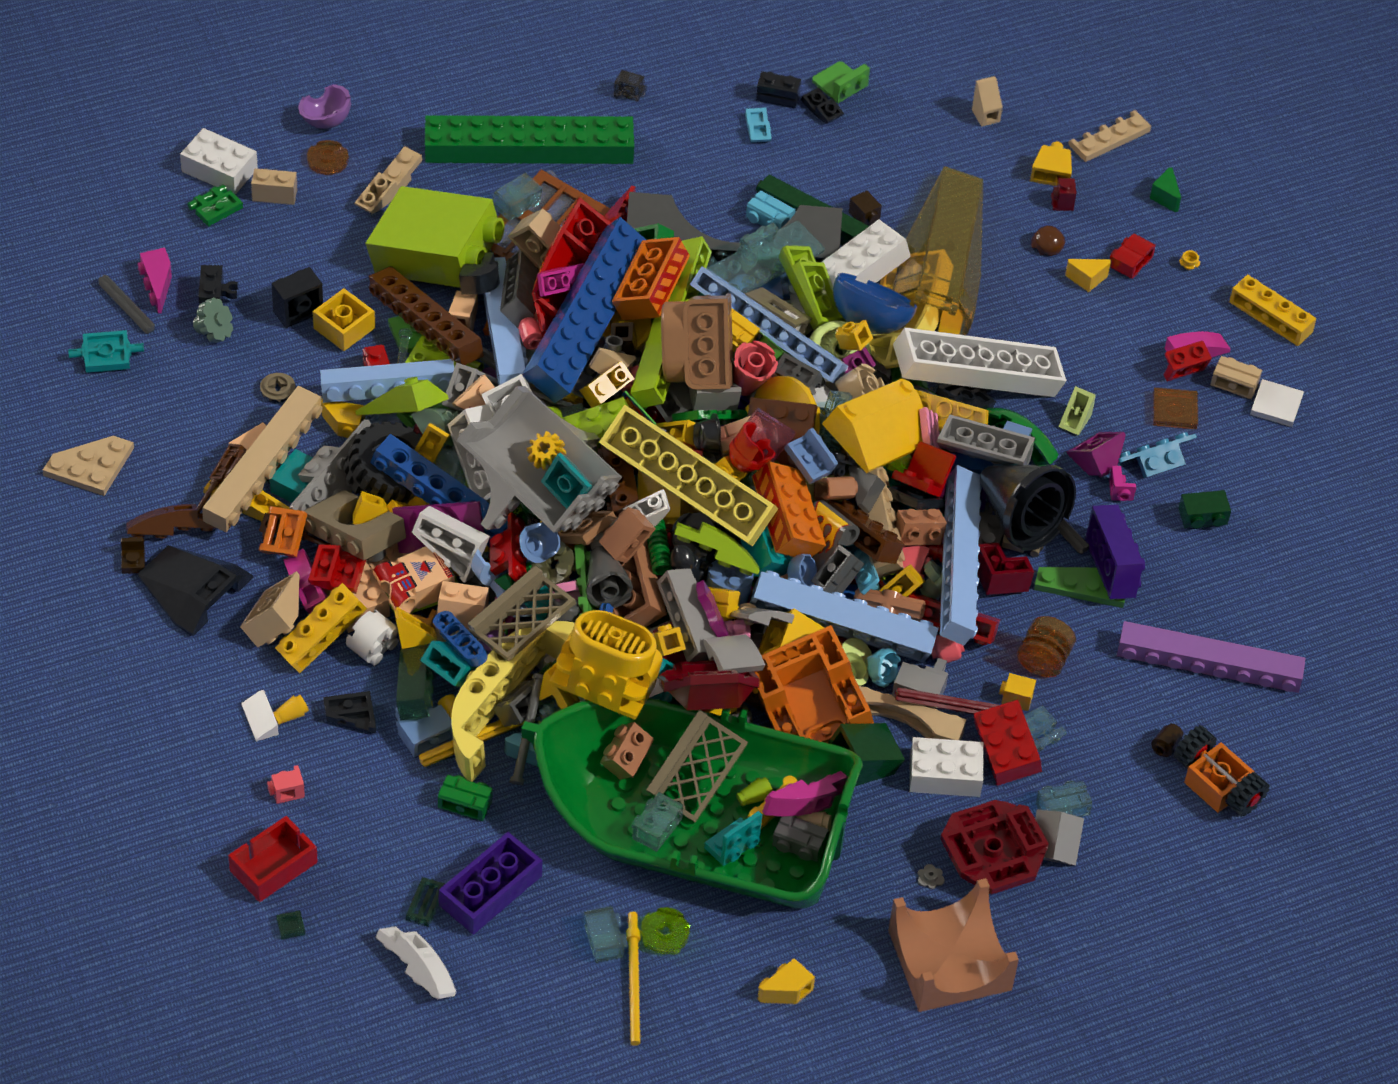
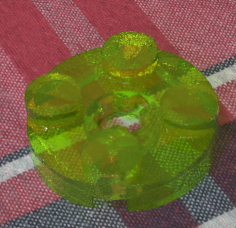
(665, 943)

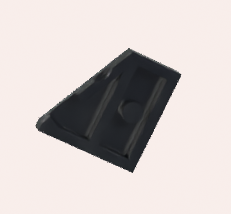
(351, 710)

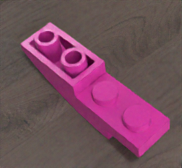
(558, 279)
(309, 594)
(804, 799)

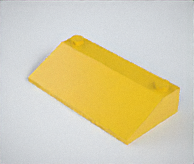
(878, 424)

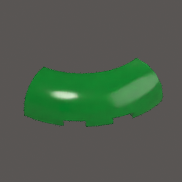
(1043, 450)

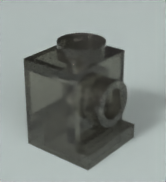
(629, 86)

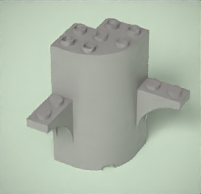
(503, 454)

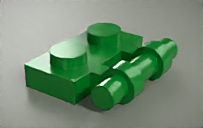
(220, 206)

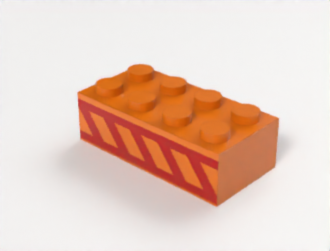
(650, 278)
(795, 524)

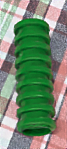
(659, 549)

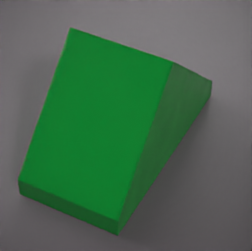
(1166, 191)

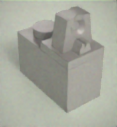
(925, 680)

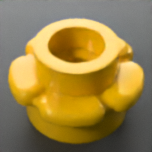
(1189, 260)

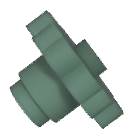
(213, 320)
(933, 585)

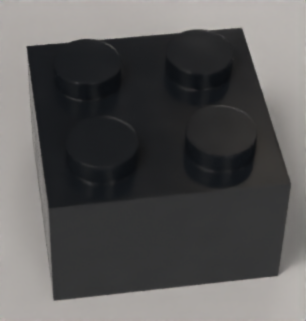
(296, 296)

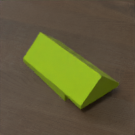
(810, 284)

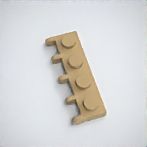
(1111, 137)

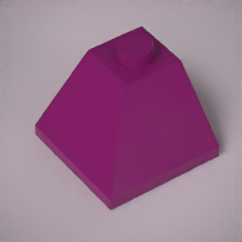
(1098, 452)

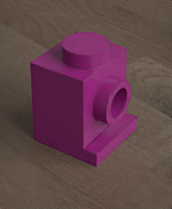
(858, 358)

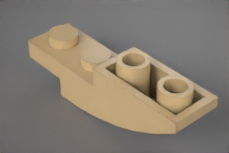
(386, 185)

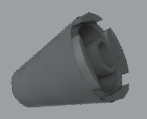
(607, 580)

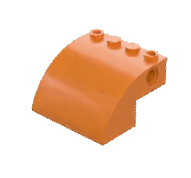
(811, 687)

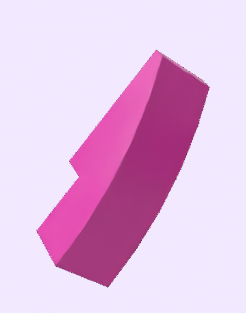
(1214, 342)

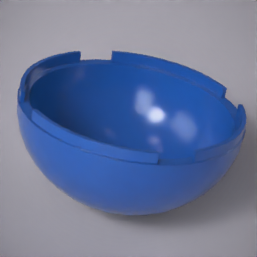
(878, 305)

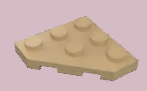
(91, 464)

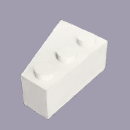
(450, 540)

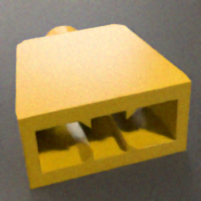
(1051, 164)

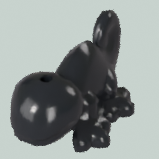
(683, 558)

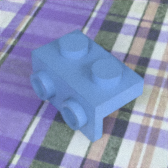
(811, 456)

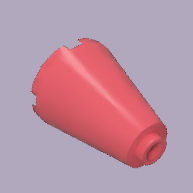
(753, 366)

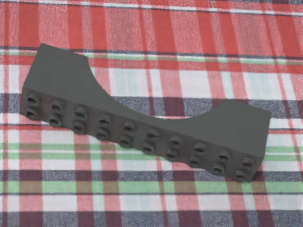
(652, 209)

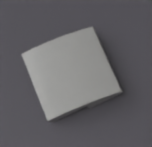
(762, 616)
(734, 653)

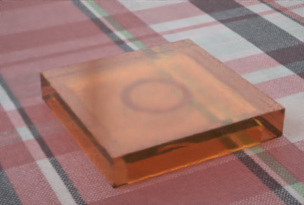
(1175, 408)

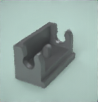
(795, 368)

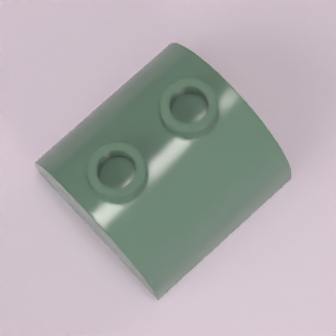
(437, 416)

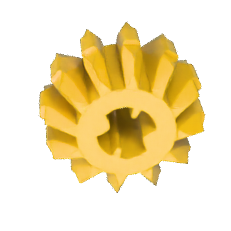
(538, 447)

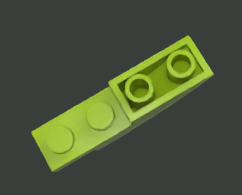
(727, 551)

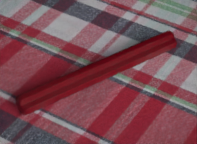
(941, 701)

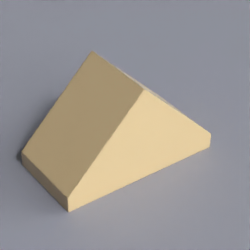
(607, 358)

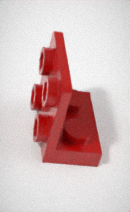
(927, 469)

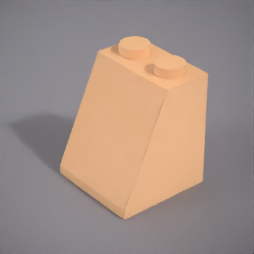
(463, 602)

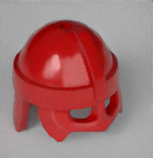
(747, 454)

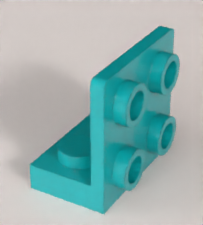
(735, 839)

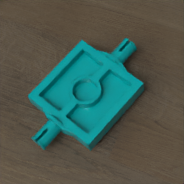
(106, 351)

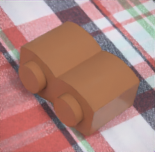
(835, 488)

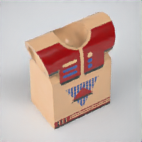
(413, 579)

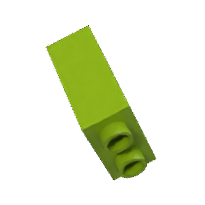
(433, 234)

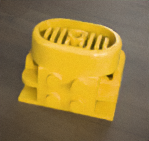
(609, 662)

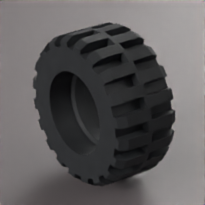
(365, 475)

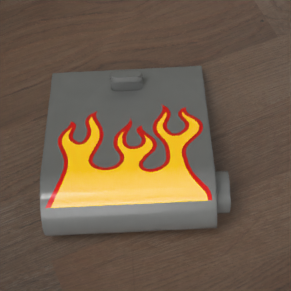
(835, 530)

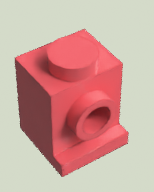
(287, 785)

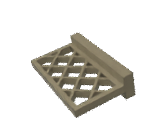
(509, 605)
(683, 750)

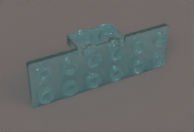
(758, 255)

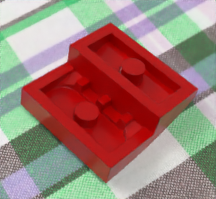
(334, 567)

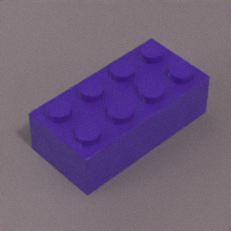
(1114, 551)
(490, 883)

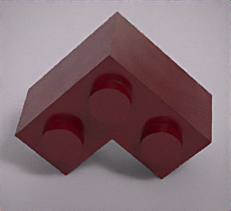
(1003, 574)

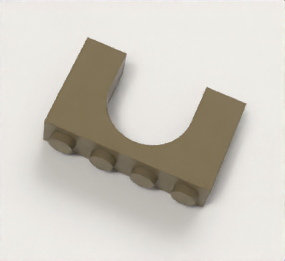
(330, 520)

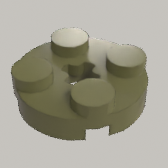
(563, 569)

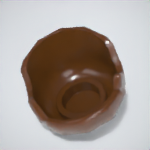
(1048, 240)

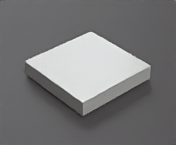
(1277, 403)

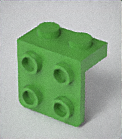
(841, 81)

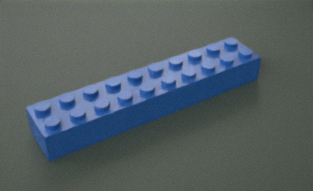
(583, 313)

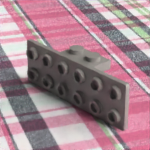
(326, 474)

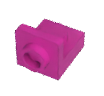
(1118, 487)

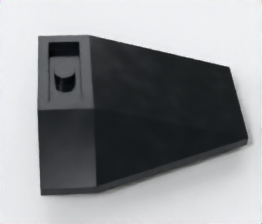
(190, 584)

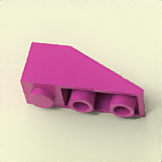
(158, 275)

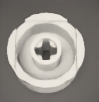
(373, 637)

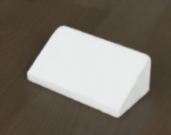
(260, 716)

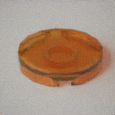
(327, 157)

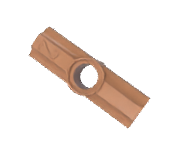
(894, 602)

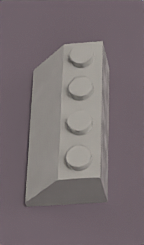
(985, 442)

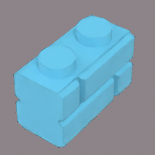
(767, 210)

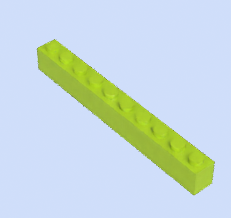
(649, 384)

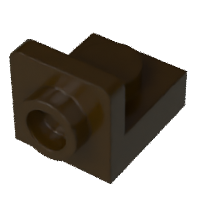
(132, 555)

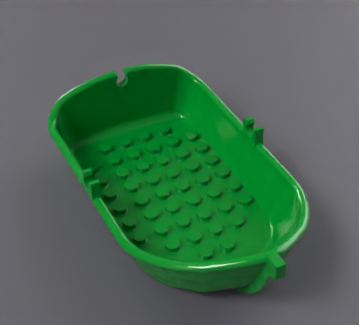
(604, 807)

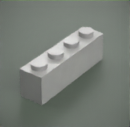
(686, 611)

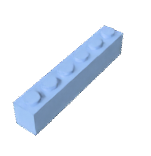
(376, 380)

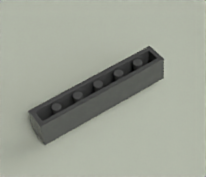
(517, 288)

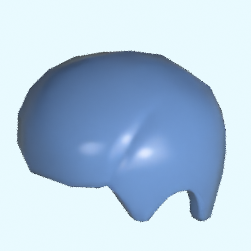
(802, 568)

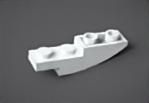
(652, 507)
(422, 961)

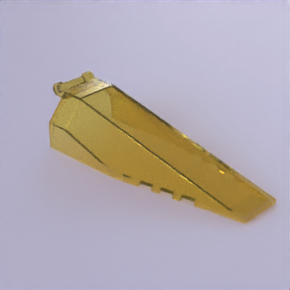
(946, 247)

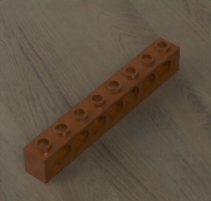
(426, 316)

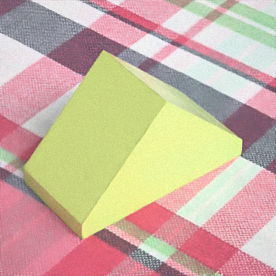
(1078, 411)

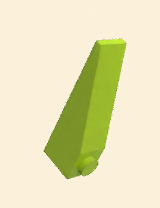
(407, 397)

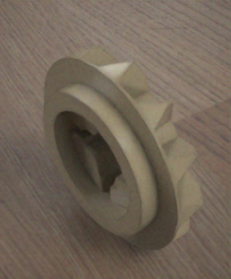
(285, 382)

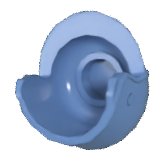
(539, 542)

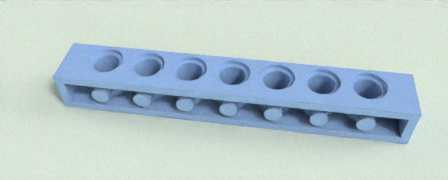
(772, 326)

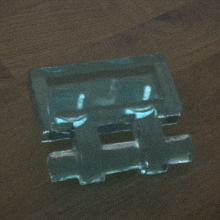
(1042, 722)

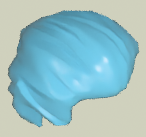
(883, 666)

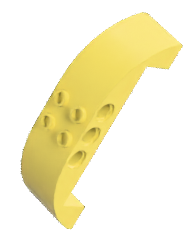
(489, 686)

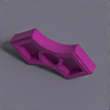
(709, 605)

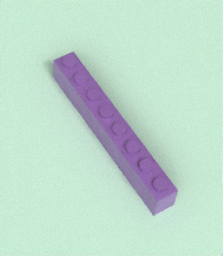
(1211, 657)

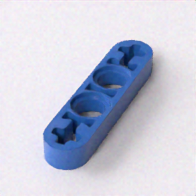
(460, 638)

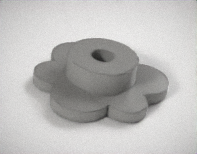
(930, 877)

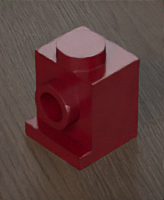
(1064, 195)

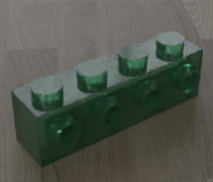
(414, 684)

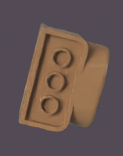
(698, 342)

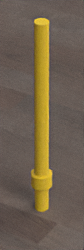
(633, 937)

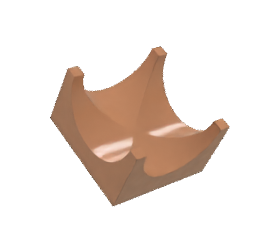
(951, 951)

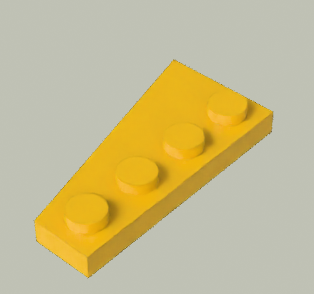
(945, 406)

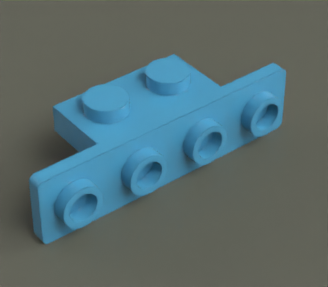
(1159, 458)

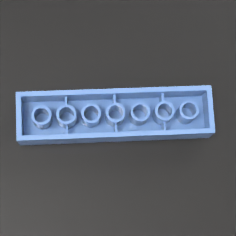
(848, 618)

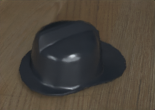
(708, 436)

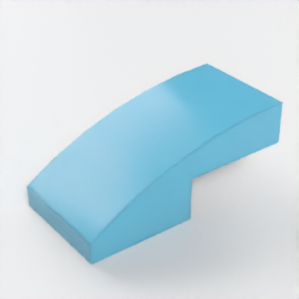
(758, 125)

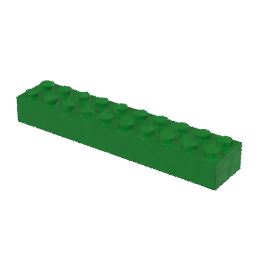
(529, 139)

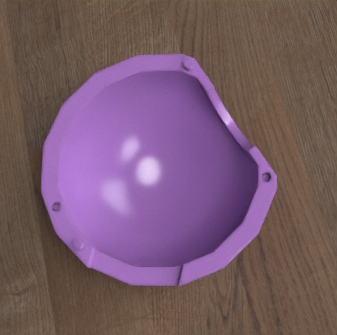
(328, 109)

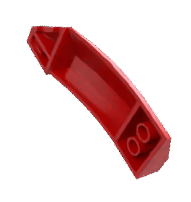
(569, 248)

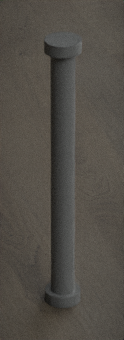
(517, 778)

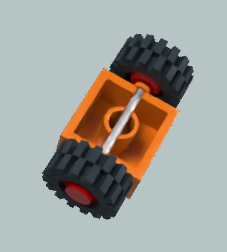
(1219, 774)

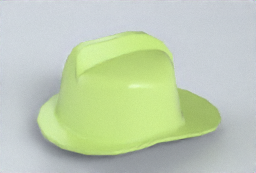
(857, 654)

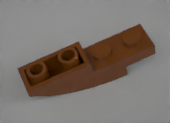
(163, 520)

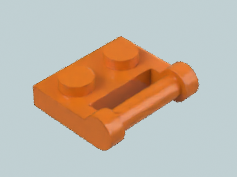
(288, 533)

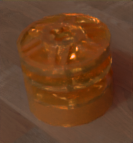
(1046, 646)

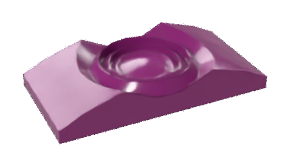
(466, 512)

